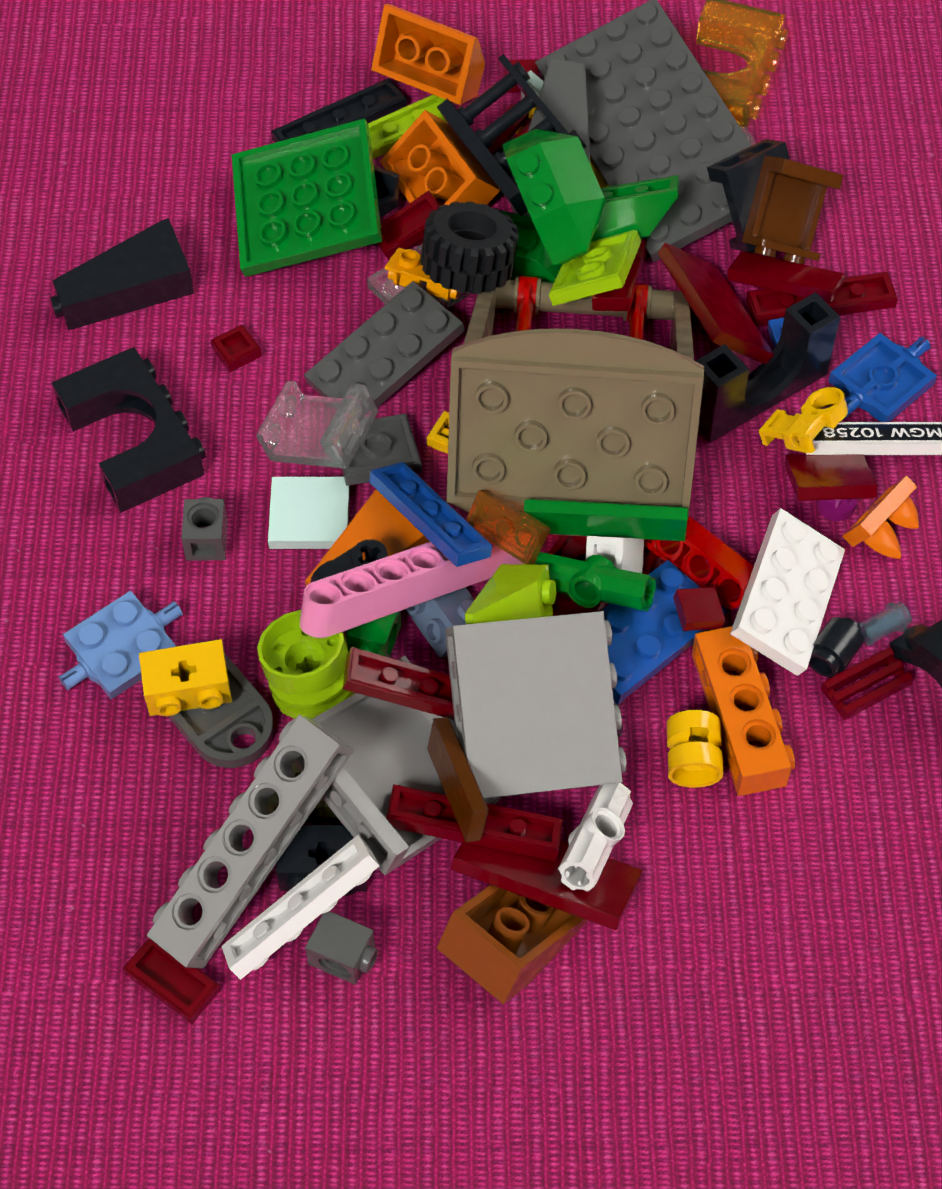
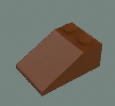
(506, 939)

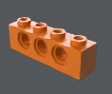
(750, 767)

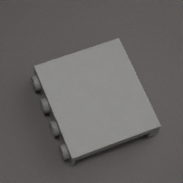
(536, 703)
(388, 750)

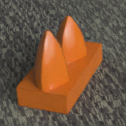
(873, 527)

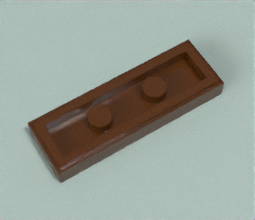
(457, 779)

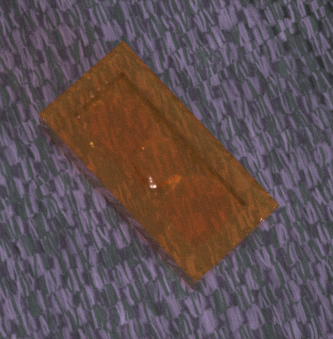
(507, 526)

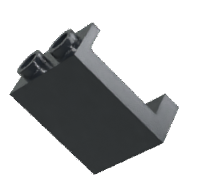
(739, 179)

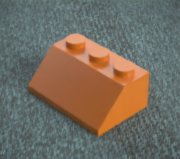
(428, 55)
(437, 161)

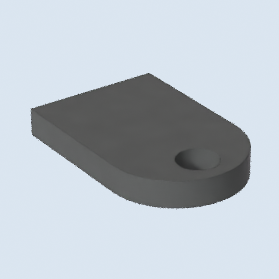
(214, 730)

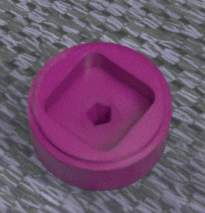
(837, 509)

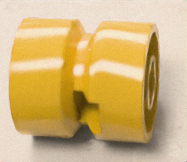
(694, 748)

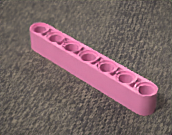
(389, 587)

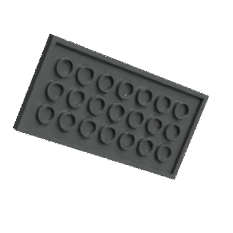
(655, 118)

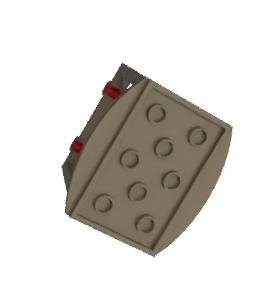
(574, 407)

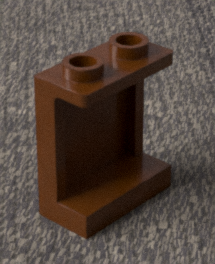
(788, 208)

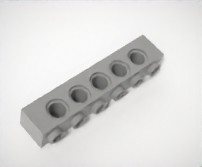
(247, 869)

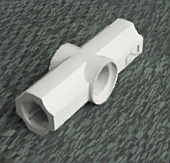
(595, 836)

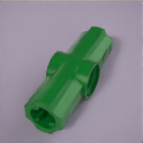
(599, 581)

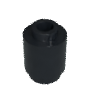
(836, 646)

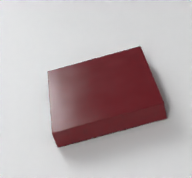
(830, 477)

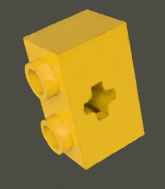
(198, 664)

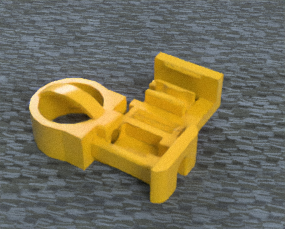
(807, 425)

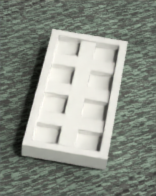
(788, 592)

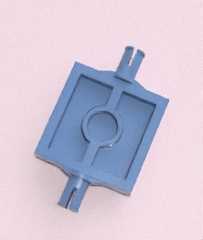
(111, 642)

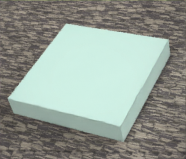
(307, 512)

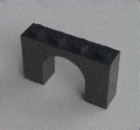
(799, 359)
(129, 386)

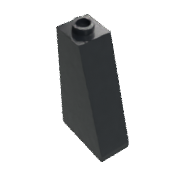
(124, 278)

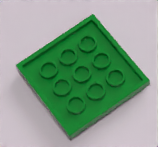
(306, 198)

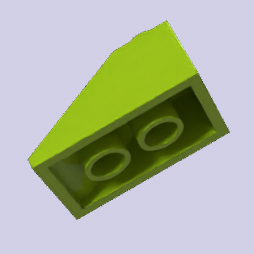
(514, 594)

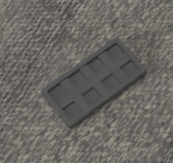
(387, 347)

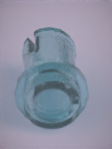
(892, 619)

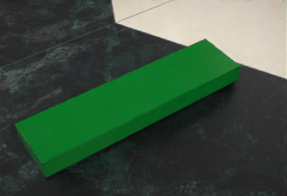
(610, 519)

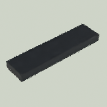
(368, 104)

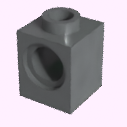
(206, 542)
(341, 948)

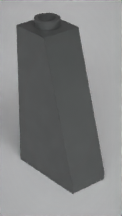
(566, 97)

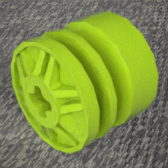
(303, 669)

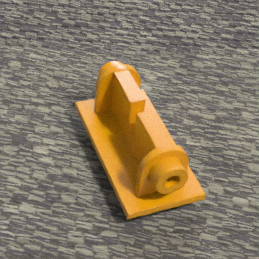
(407, 267)

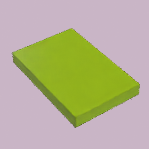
(598, 270)

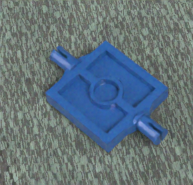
(883, 377)

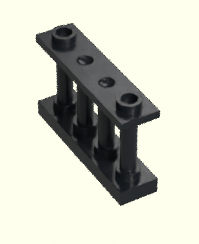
(480, 140)

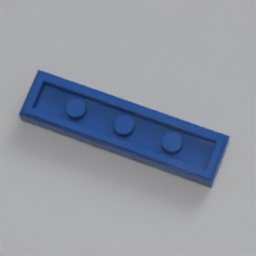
(430, 514)

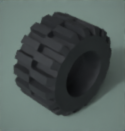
(469, 247)

